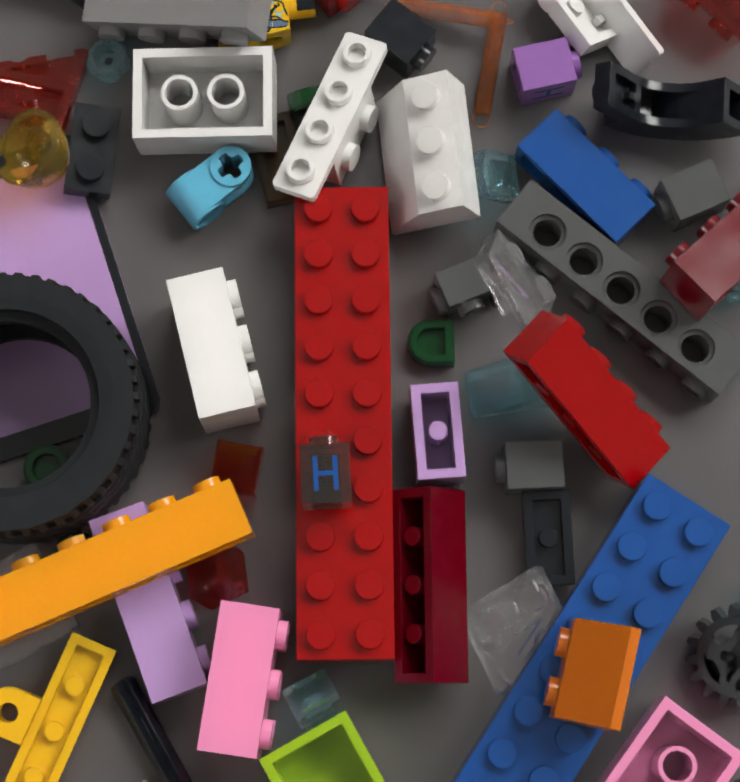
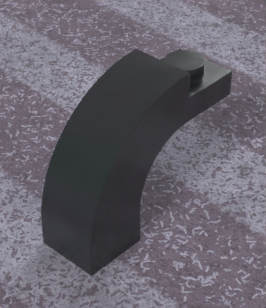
(666, 109)

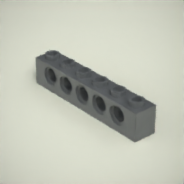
(538, 210)

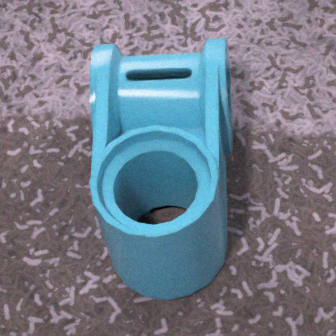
(207, 189)

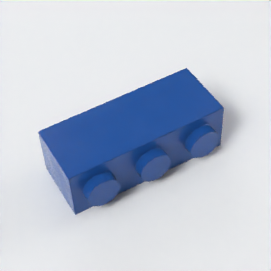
(584, 177)

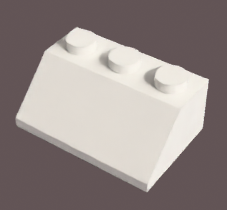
(427, 153)

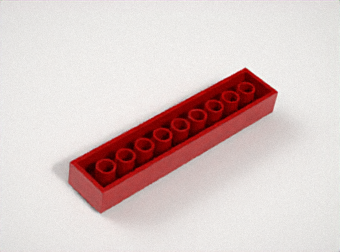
(345, 393)

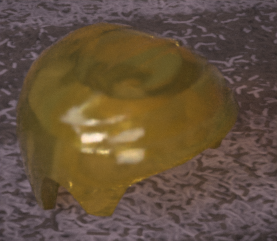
(34, 150)

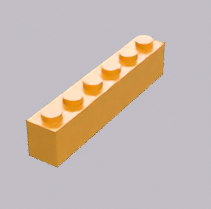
(121, 557)

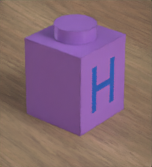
(544, 71)

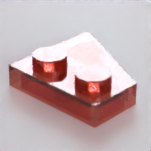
(42, 85)

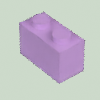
(437, 434)

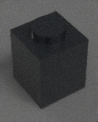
(407, 38)

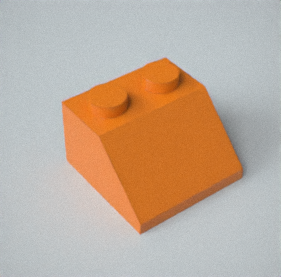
(592, 673)

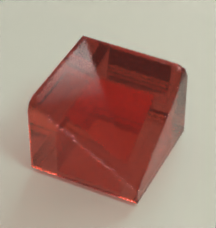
(241, 464)
(218, 578)

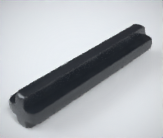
(149, 731)

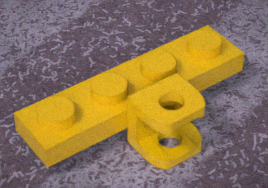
(52, 724)

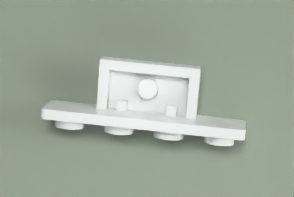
(606, 23)
(335, 120)

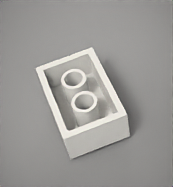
(204, 99)
(216, 349)

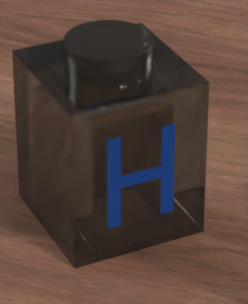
(325, 473)

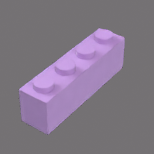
(161, 629)

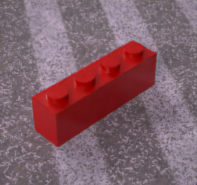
(587, 397)

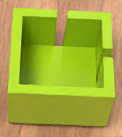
(323, 755)

